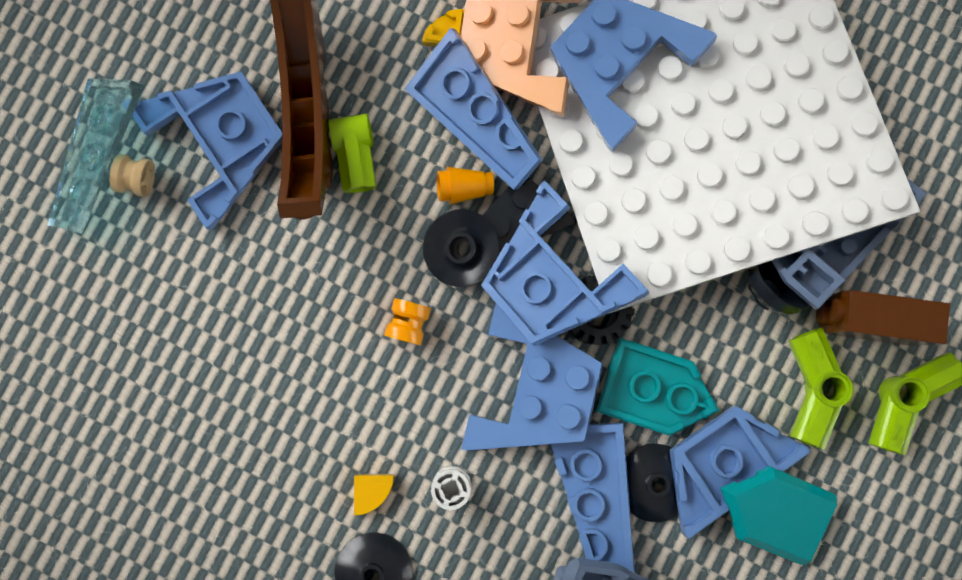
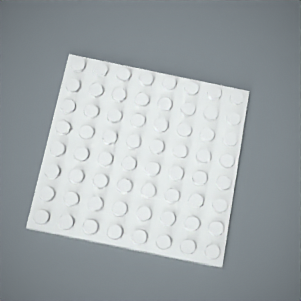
(729, 158)

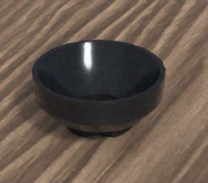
(771, 291)

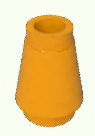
(463, 184)

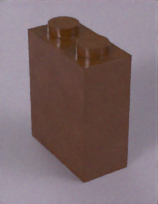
(884, 318)

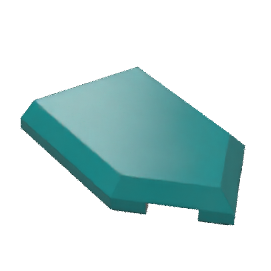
(654, 389)
(780, 513)

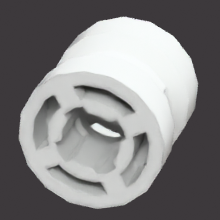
(452, 480)

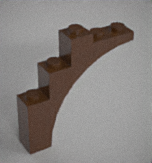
(305, 109)

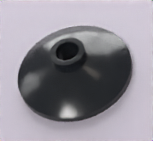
(442, 246)
(642, 467)
(375, 552)

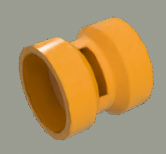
(411, 330)

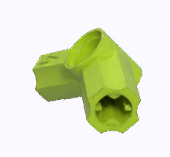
(817, 364)
(925, 383)

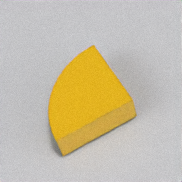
(441, 25)
(371, 491)

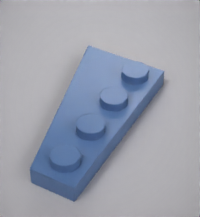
(469, 106)

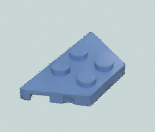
(724, 453)

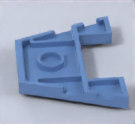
(609, 45)
(229, 127)
(540, 289)
(551, 397)

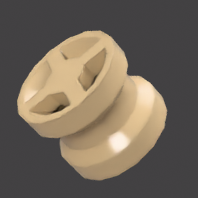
(132, 175)

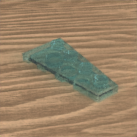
(93, 146)

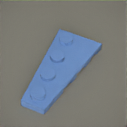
(599, 492)

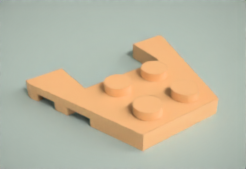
(504, 42)

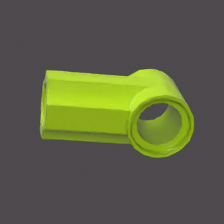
(353, 143)

